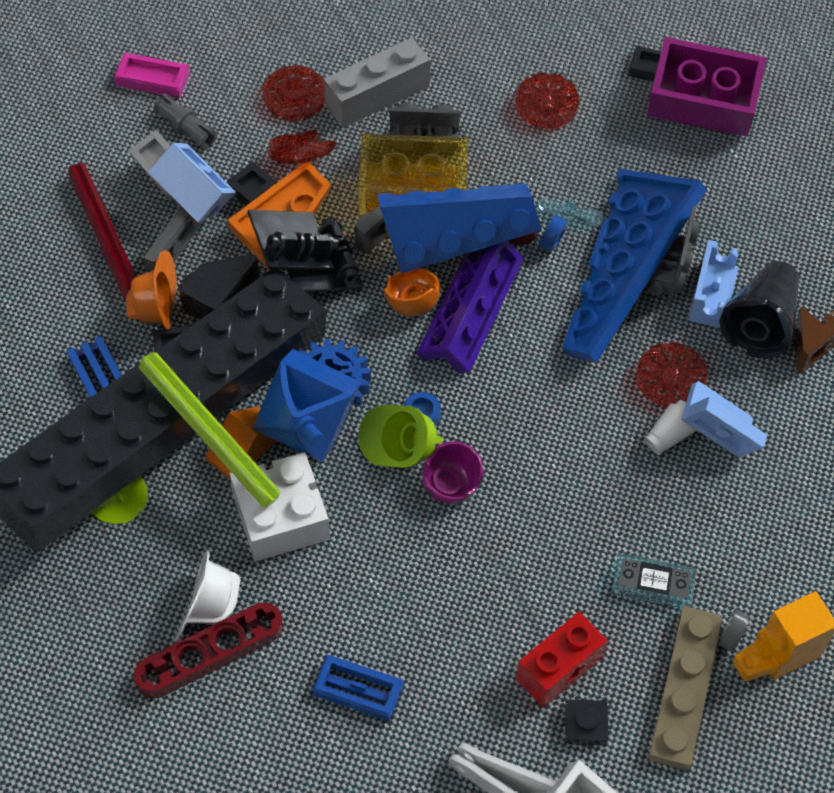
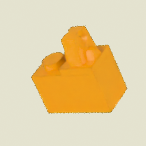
(790, 640)

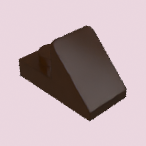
(812, 339)

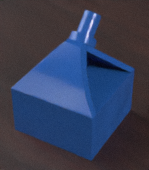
(306, 405)

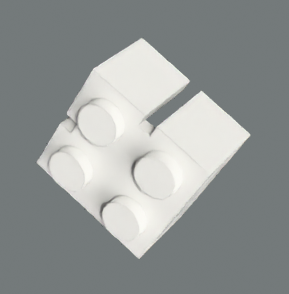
(293, 519)

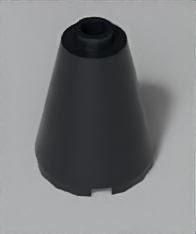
(763, 312)

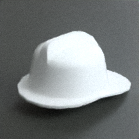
(213, 594)

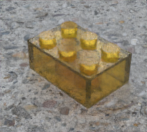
(409, 164)

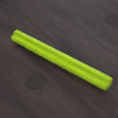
(209, 430)

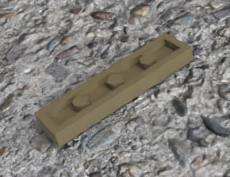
(685, 688)

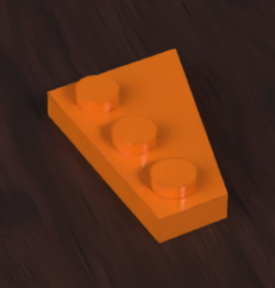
(297, 192)

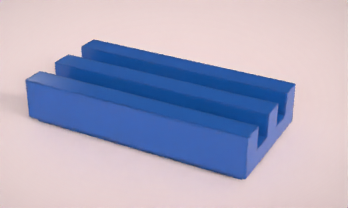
(88, 351)
(354, 702)

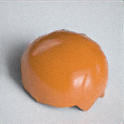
(412, 292)

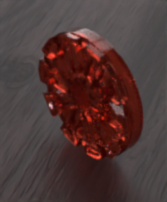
(294, 93)
(547, 100)
(669, 374)

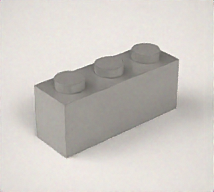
(377, 82)

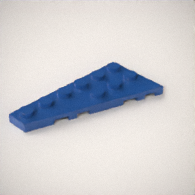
(629, 247)

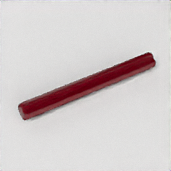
(102, 227)

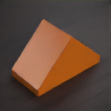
(239, 426)

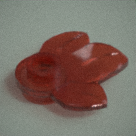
(299, 148)

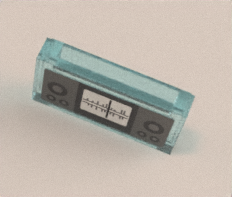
(653, 581)

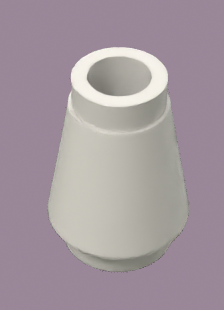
(669, 429)

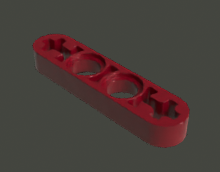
(205, 643)

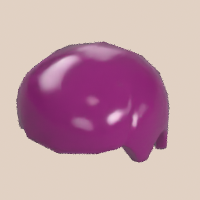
(452, 472)

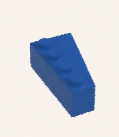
(455, 221)

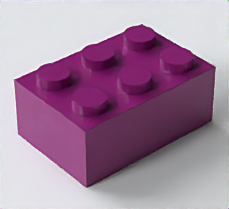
(706, 86)

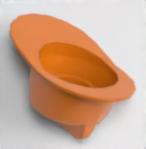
(154, 293)

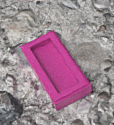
(152, 75)

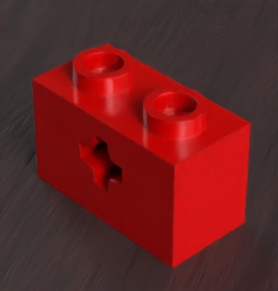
(561, 659)

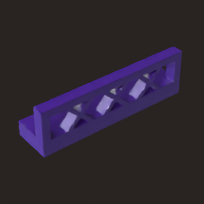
(476, 305)

